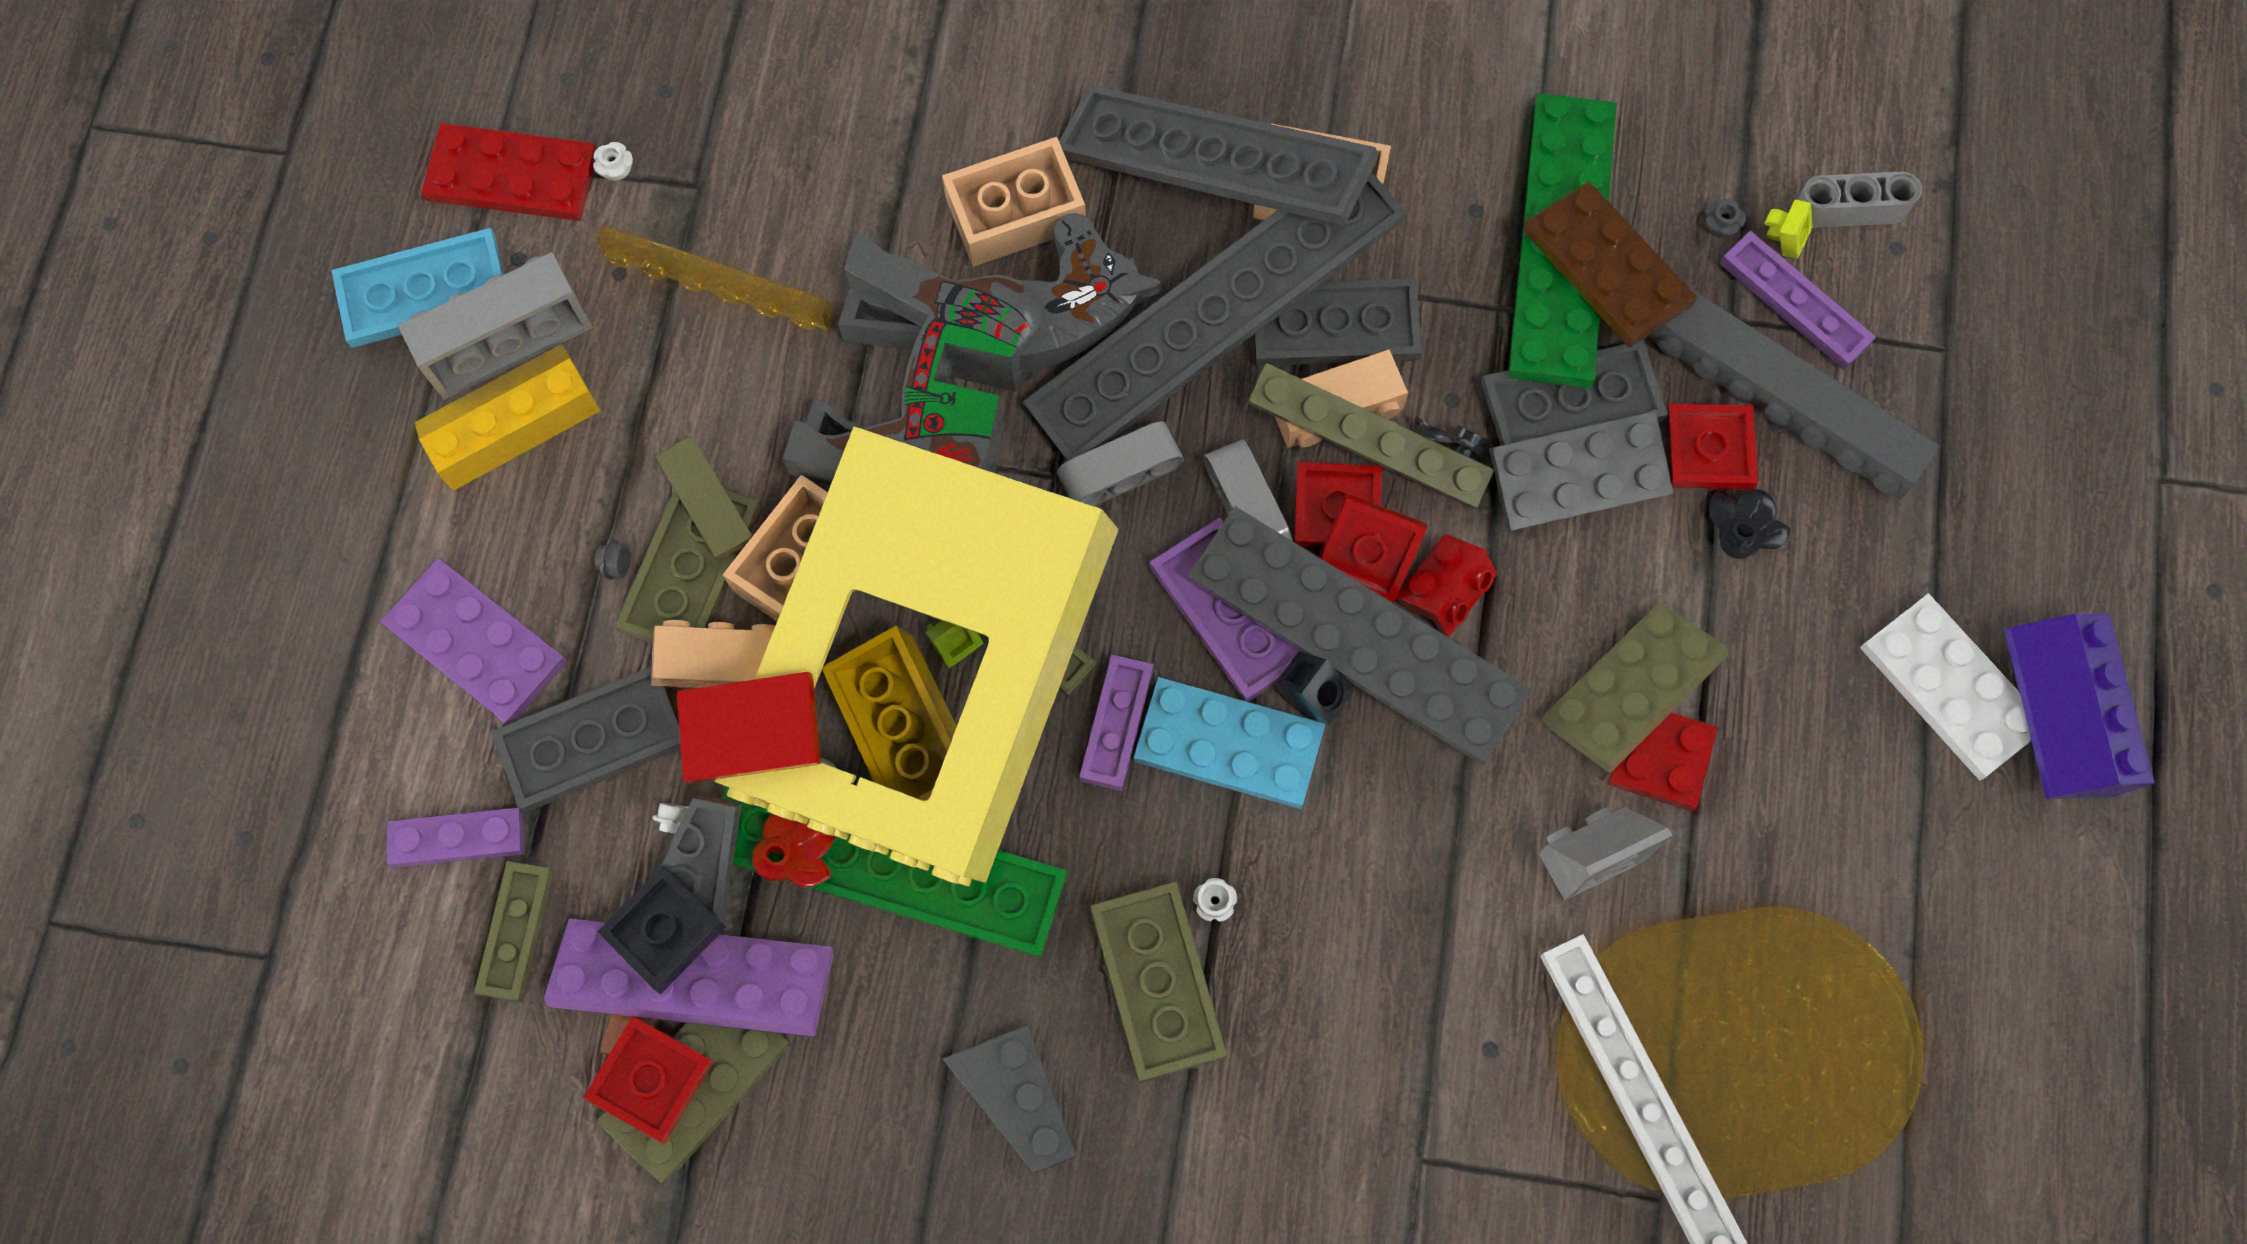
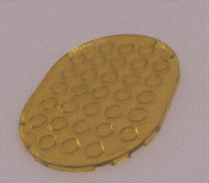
(1771, 1040)

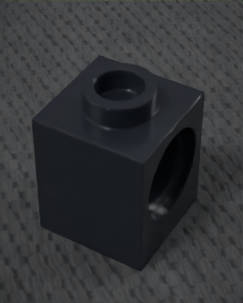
(1314, 687)

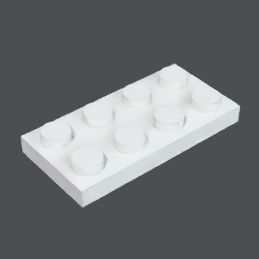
(1951, 685)

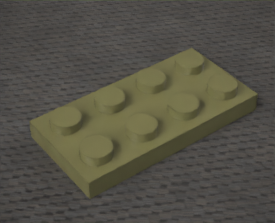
(679, 573)
(1634, 687)
(1158, 982)
(738, 1064)

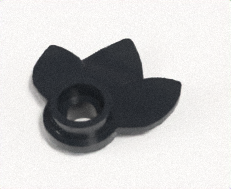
(1463, 440)
(1747, 523)

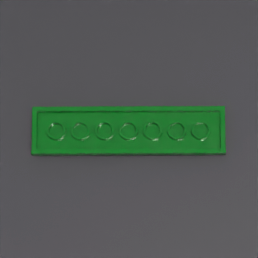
(1552, 321)
(1007, 911)

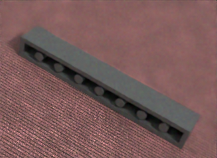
(1797, 396)

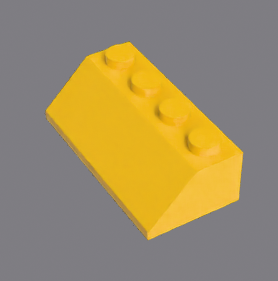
(506, 417)
(893, 711)

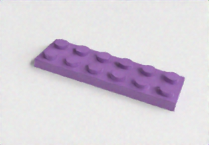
(728, 985)

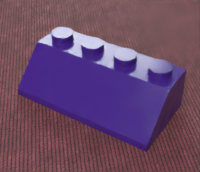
(2078, 707)

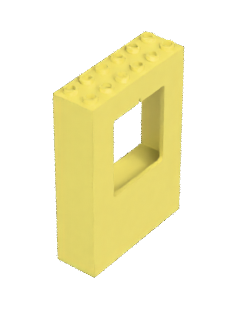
(967, 554)

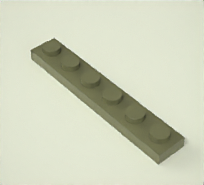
(1370, 436)

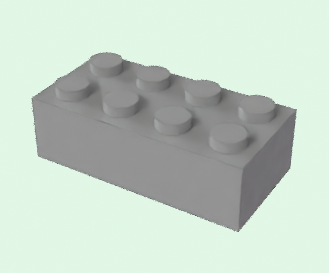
(495, 326)

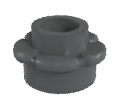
(1720, 226)
(613, 559)

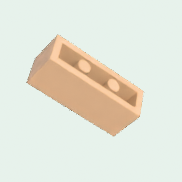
(1367, 382)
(706, 655)

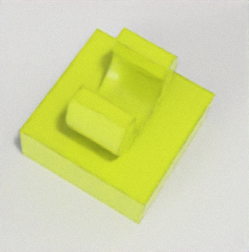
(1790, 227)

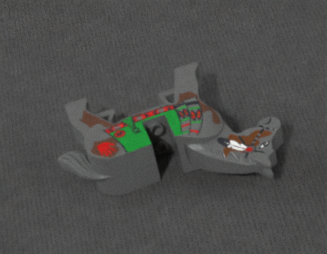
(972, 331)

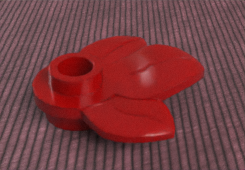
(799, 847)

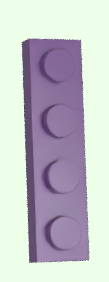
(1797, 300)

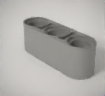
(1872, 189)
(1121, 465)
(1243, 485)

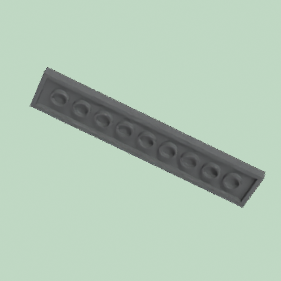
(1204, 320)

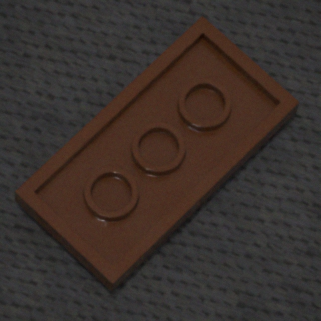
(1609, 264)

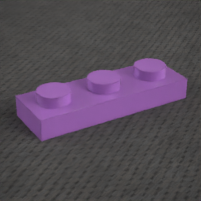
(1116, 722)
(455, 837)

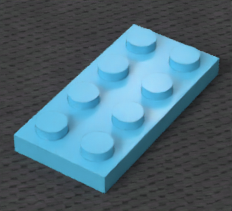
(394, 287)
(1229, 743)

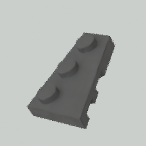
(705, 851)
(1016, 1095)

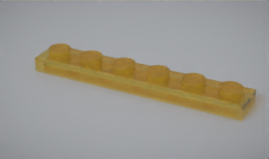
(727, 282)

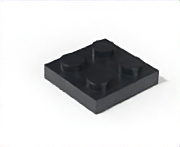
(661, 929)

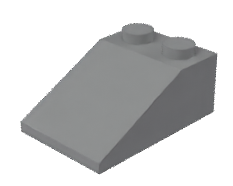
(1601, 849)

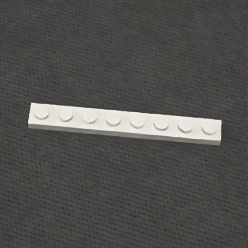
(1641, 1095)

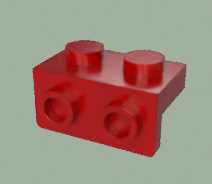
(1448, 583)

